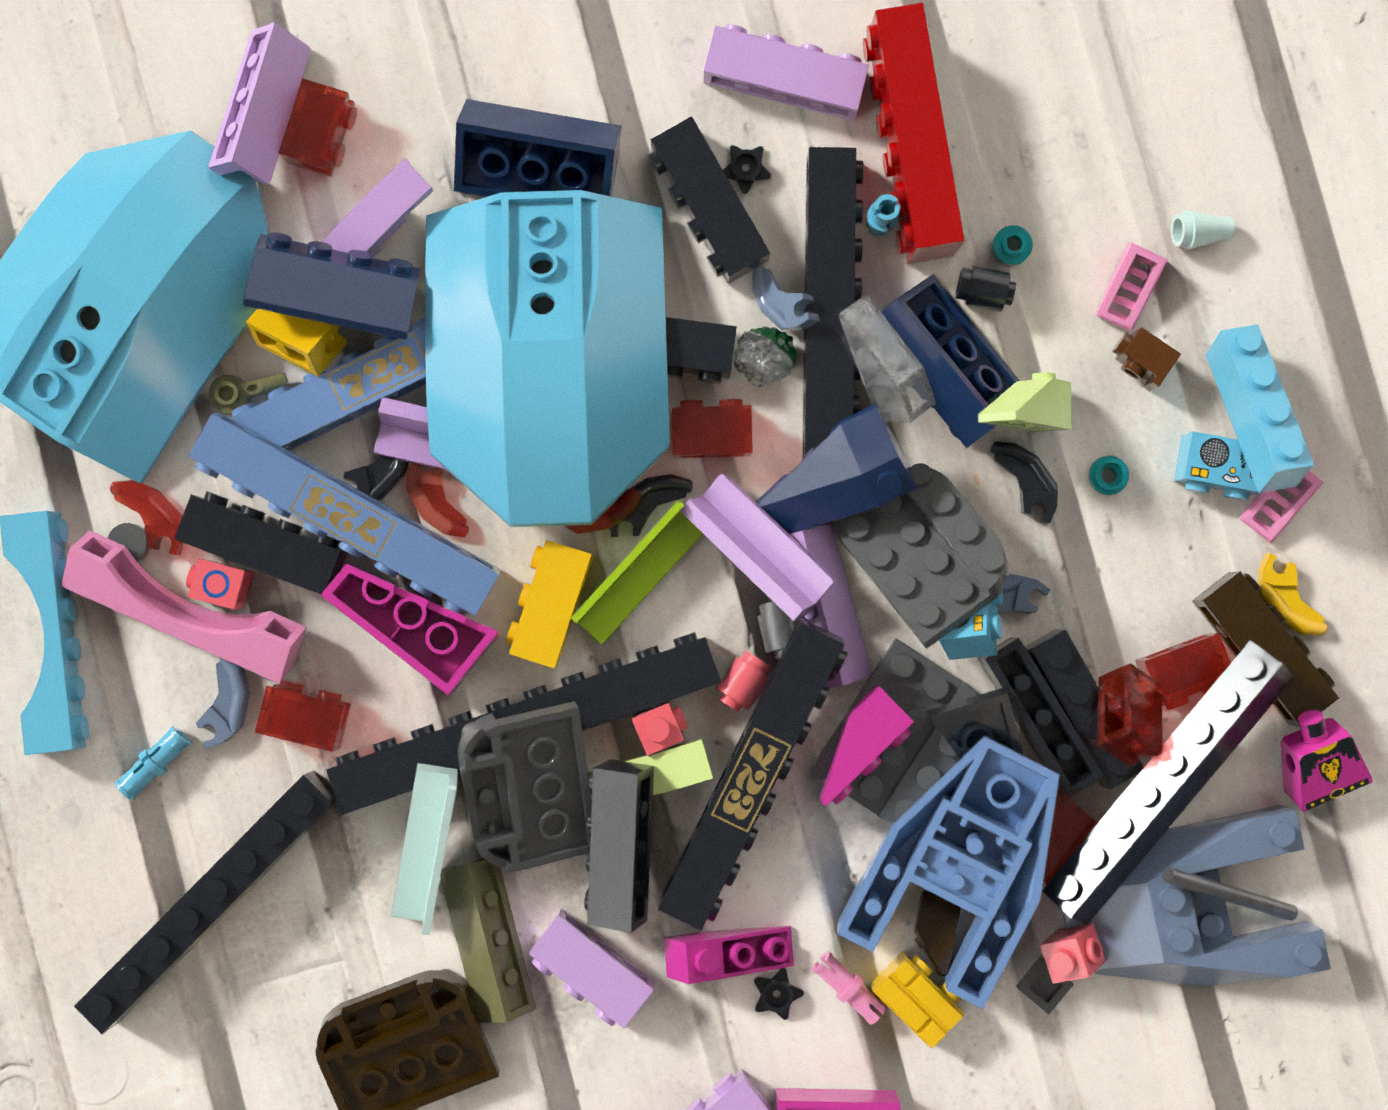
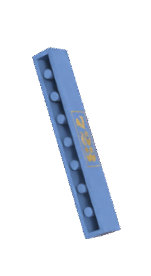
(341, 393)
(344, 513)

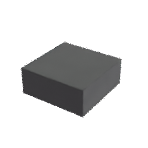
(1039, 987)

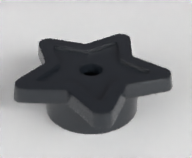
(748, 157)
(780, 1004)

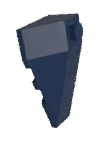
(844, 475)

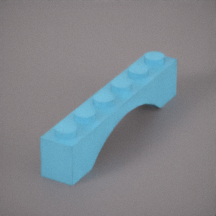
(54, 713)

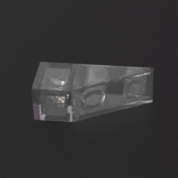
(886, 364)

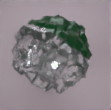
(764, 356)

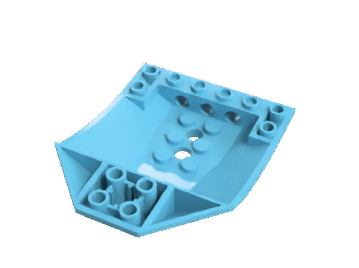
(167, 268)
(555, 406)

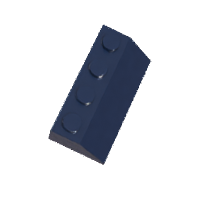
(532, 151)
(331, 285)
(957, 358)

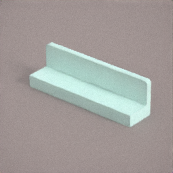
(425, 844)

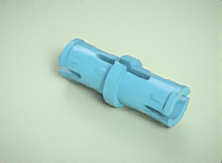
(883, 215)
(152, 763)

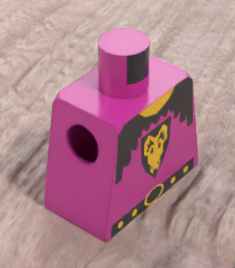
(1320, 762)

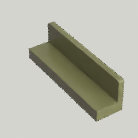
(487, 941)

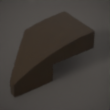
(937, 929)

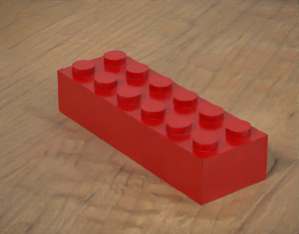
(913, 133)

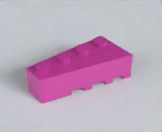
(421, 633)

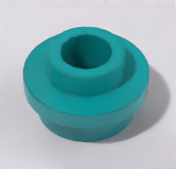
(1006, 255)
(1120, 472)

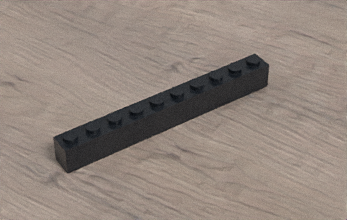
(600, 699)

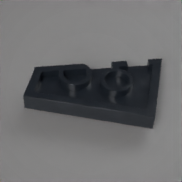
(979, 716)

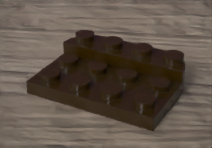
(404, 1045)

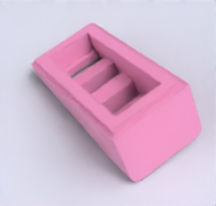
(1143, 293)
(1300, 498)

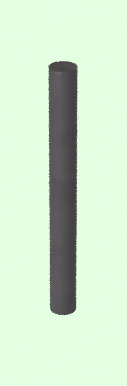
(1229, 893)

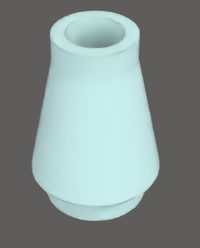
(1199, 229)

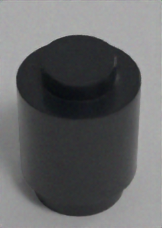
(985, 288)

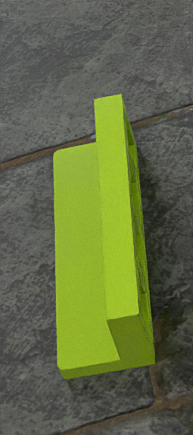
(637, 574)

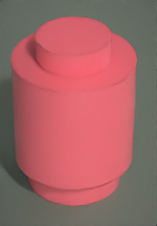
(743, 682)

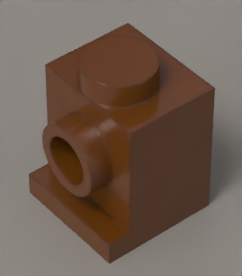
(1145, 357)

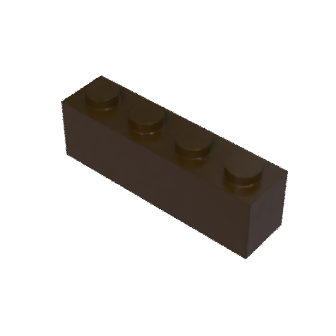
(1242, 616)

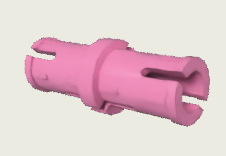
(849, 987)

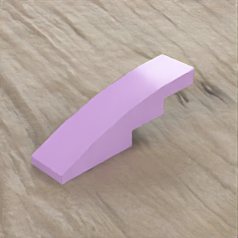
(380, 211)

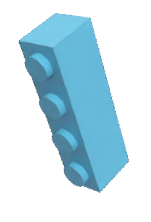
(1259, 409)

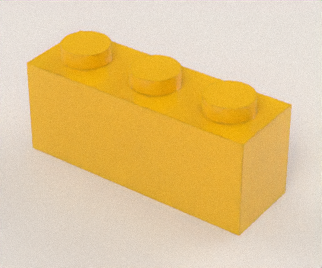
(549, 603)

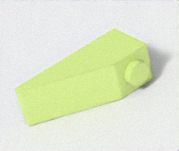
(1032, 405)

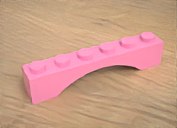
(112, 577)

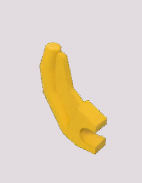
(1283, 594)

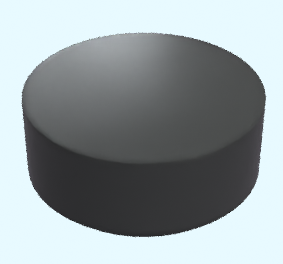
(132, 537)

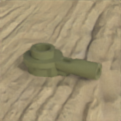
(232, 392)

